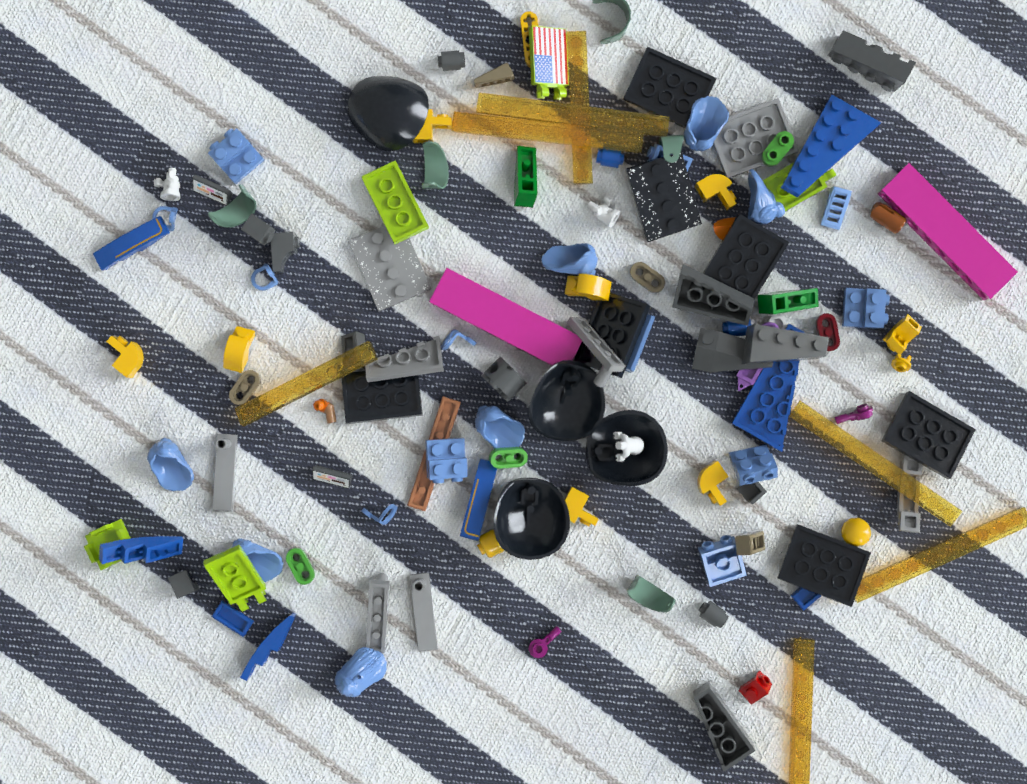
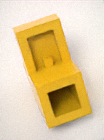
(442, 121)
(716, 185)
(588, 286)
(902, 334)
(237, 349)
(131, 356)
(709, 478)
(575, 502)

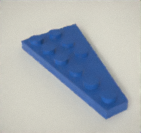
(832, 137)
(769, 402)

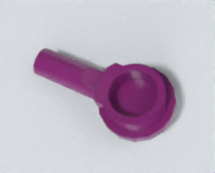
(862, 412)
(538, 647)

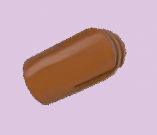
(887, 217)

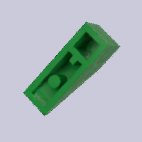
(525, 177)
(787, 301)

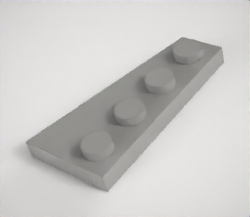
(418, 360)

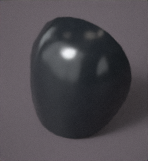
(388, 111)
(567, 402)
(635, 468)
(531, 519)

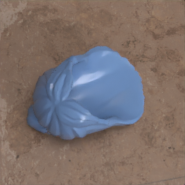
(705, 123)
(762, 201)
(571, 259)
(498, 427)
(170, 466)
(265, 561)
(360, 672)

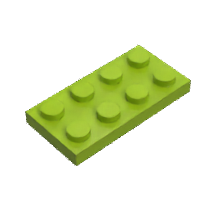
(395, 202)

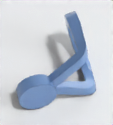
(172, 218)
(273, 283)
(445, 345)
(388, 518)

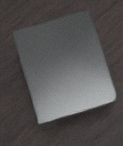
(751, 492)
(182, 584)

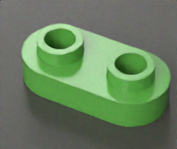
(778, 148)
(507, 457)
(298, 567)

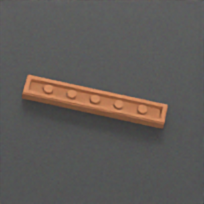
(441, 430)

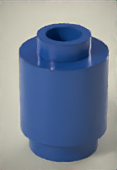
(610, 158)
(734, 328)

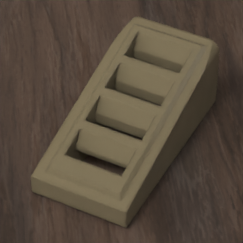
(498, 75)
(750, 543)

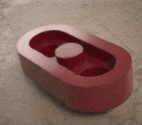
(830, 331)

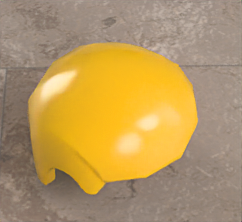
(856, 532)

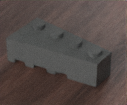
(871, 61)
(711, 298)
(779, 345)
(724, 730)

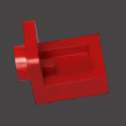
(756, 687)

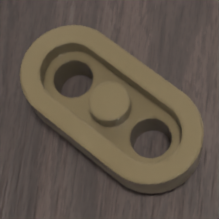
(647, 277)
(243, 385)

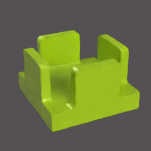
(105, 534)

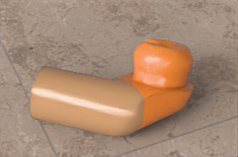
(327, 408)

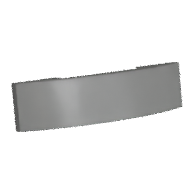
(906, 508)

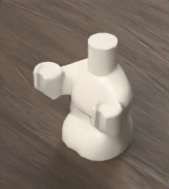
(170, 186)
(604, 212)
(628, 445)

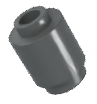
(451, 60)
(713, 614)

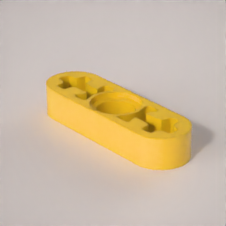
(524, 26)

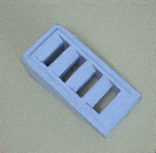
(831, 198)

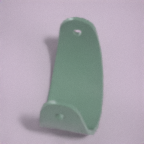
(627, 11)
(671, 145)
(435, 166)
(235, 212)
(650, 595)

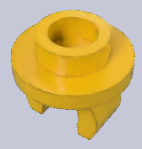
(901, 364)

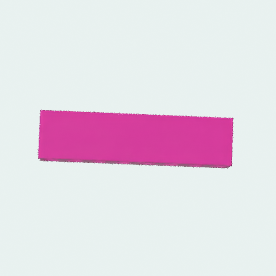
(947, 232)
(504, 319)

